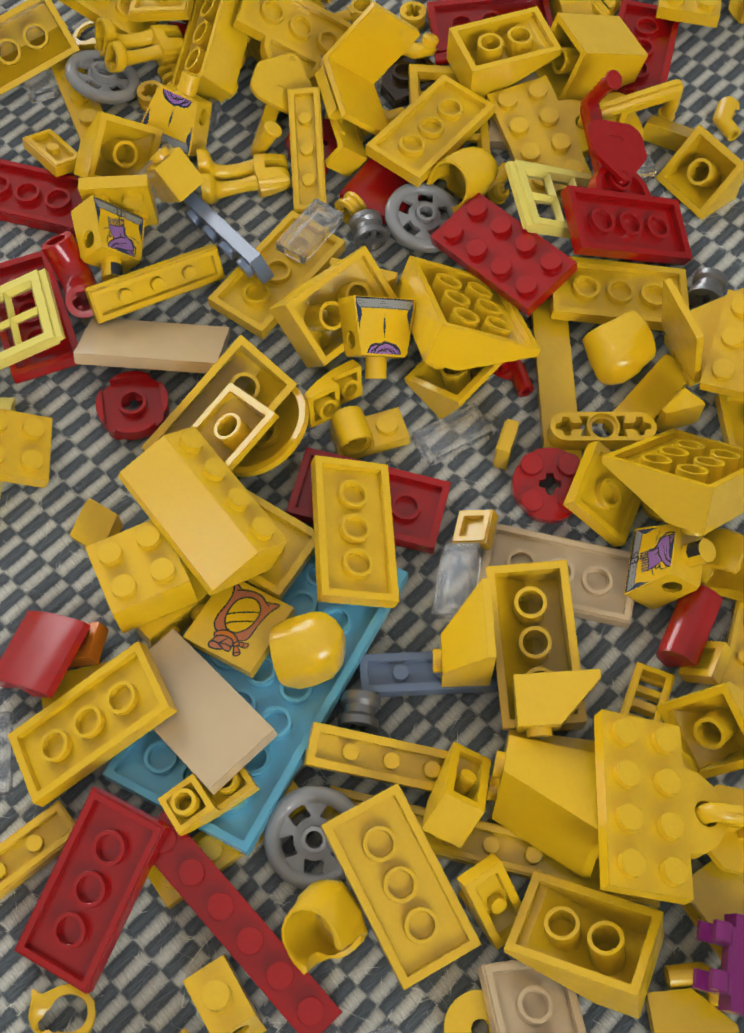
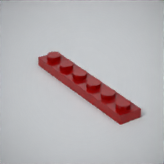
(243, 933)

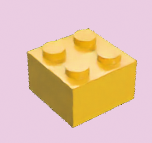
(140, 575)

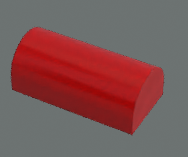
(689, 628)

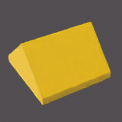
(703, 173)
(446, 388)
(234, 424)

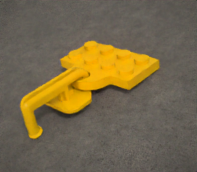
(292, 42)
(545, 129)
(658, 812)

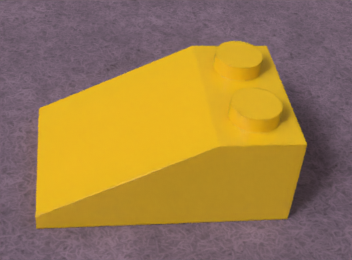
(500, 50)
(312, 312)
(588, 941)

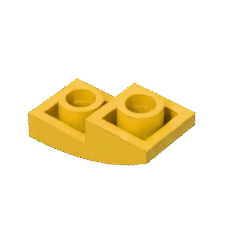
(332, 391)
(193, 805)

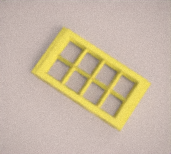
(518, 175)
(45, 309)

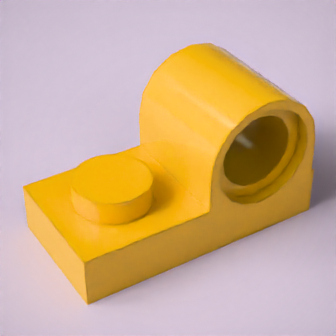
(363, 435)

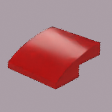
(41, 652)

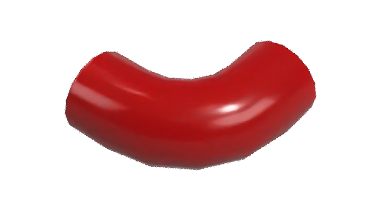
(71, 272)

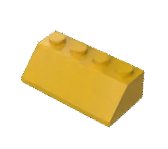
(31, 42)
(213, 49)
(243, 367)
(203, 510)
(533, 629)

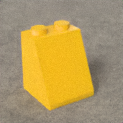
(590, 50)
(548, 800)

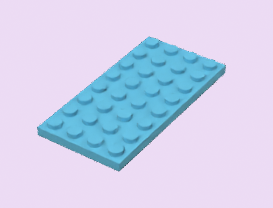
(152, 768)

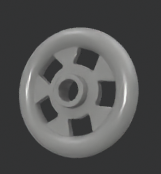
(100, 78)
(422, 225)
(280, 826)

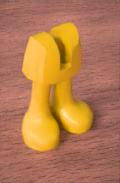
(158, 44)
(264, 173)

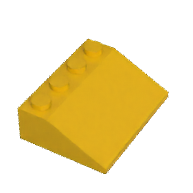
(461, 319)
(683, 478)

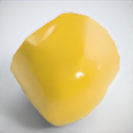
(466, 173)
(620, 348)
(726, 571)
(307, 649)
(323, 924)

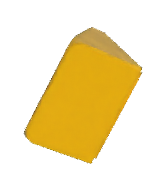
(680, 411)
(95, 524)

